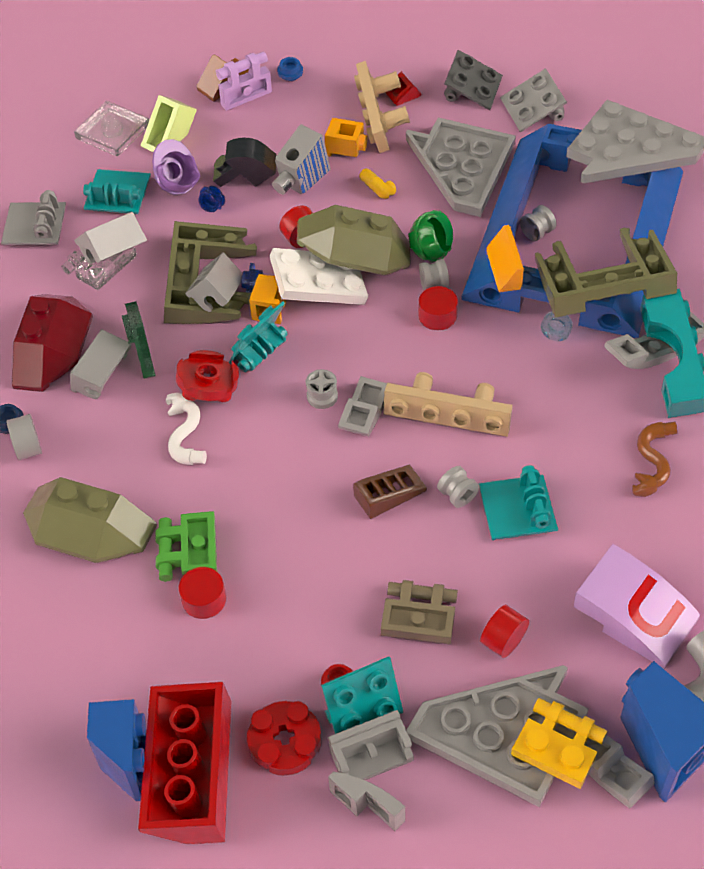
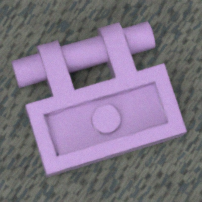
(246, 86)

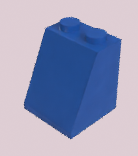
(664, 727)

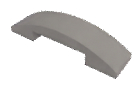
(647, 351)

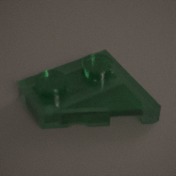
(136, 334)

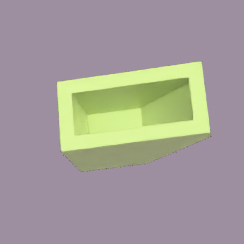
(168, 121)

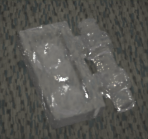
(99, 273)

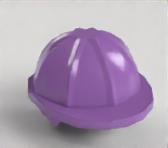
(174, 167)

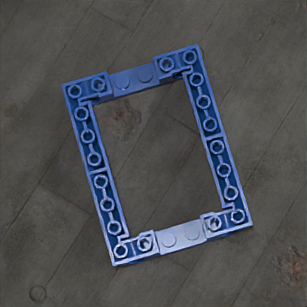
(549, 148)

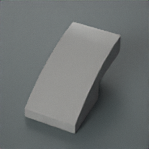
(364, 408)
(618, 773)
(358, 794)

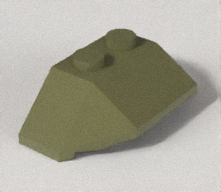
(355, 239)
(86, 521)

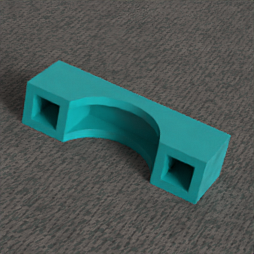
(668, 321)

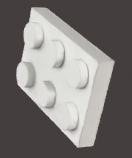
(309, 278)

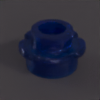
(207, 202)

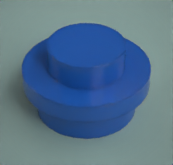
(290, 69)

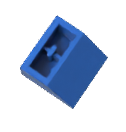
(118, 742)

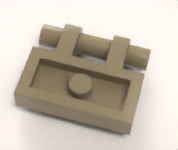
(418, 619)

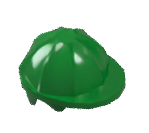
(431, 236)

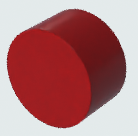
(289, 221)
(438, 308)
(202, 592)
(504, 631)

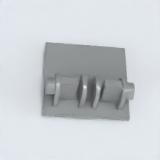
(534, 101)
(34, 221)

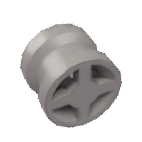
(538, 223)
(434, 274)
(316, 384)
(458, 486)

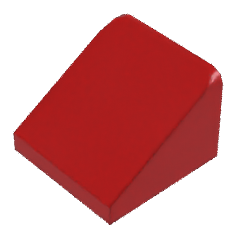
(405, 93)

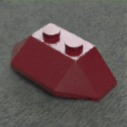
(48, 340)

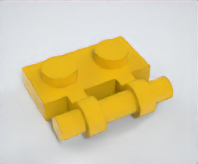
(555, 752)

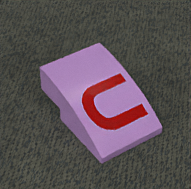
(636, 606)

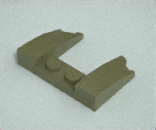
(188, 246)
(647, 271)

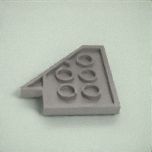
(631, 143)

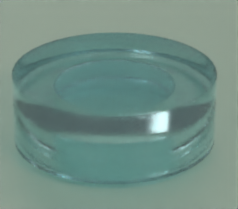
(556, 328)

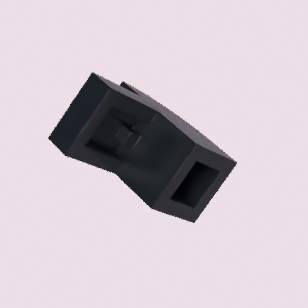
(245, 157)

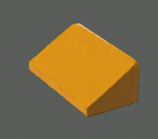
(505, 261)

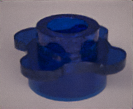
(249, 278)

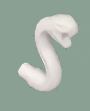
(184, 455)

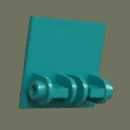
(116, 191)
(259, 341)
(518, 505)
(362, 695)

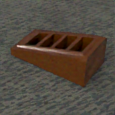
(377, 505)

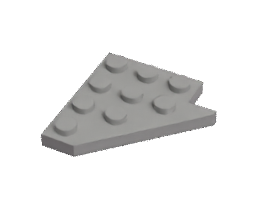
(463, 161)
(483, 725)

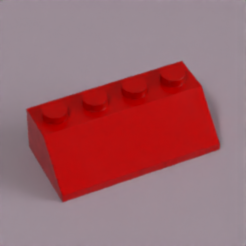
(186, 763)

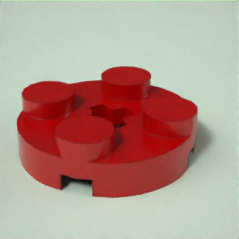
(217, 387)
(288, 717)

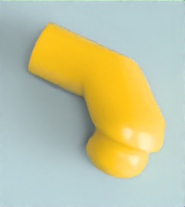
(376, 184)

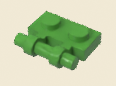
(197, 544)

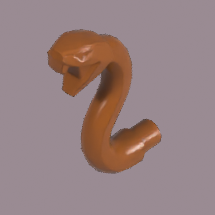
(648, 483)

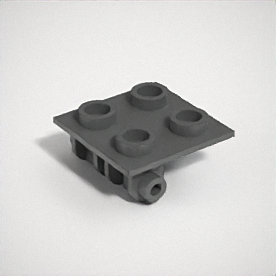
(471, 80)

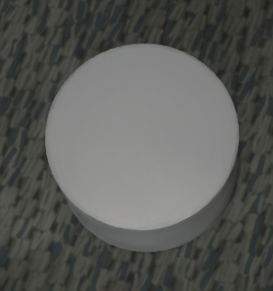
(24, 437)

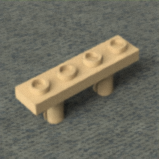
(379, 121)
(448, 409)

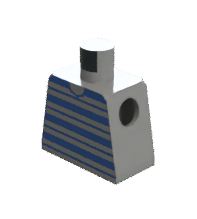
(301, 161)

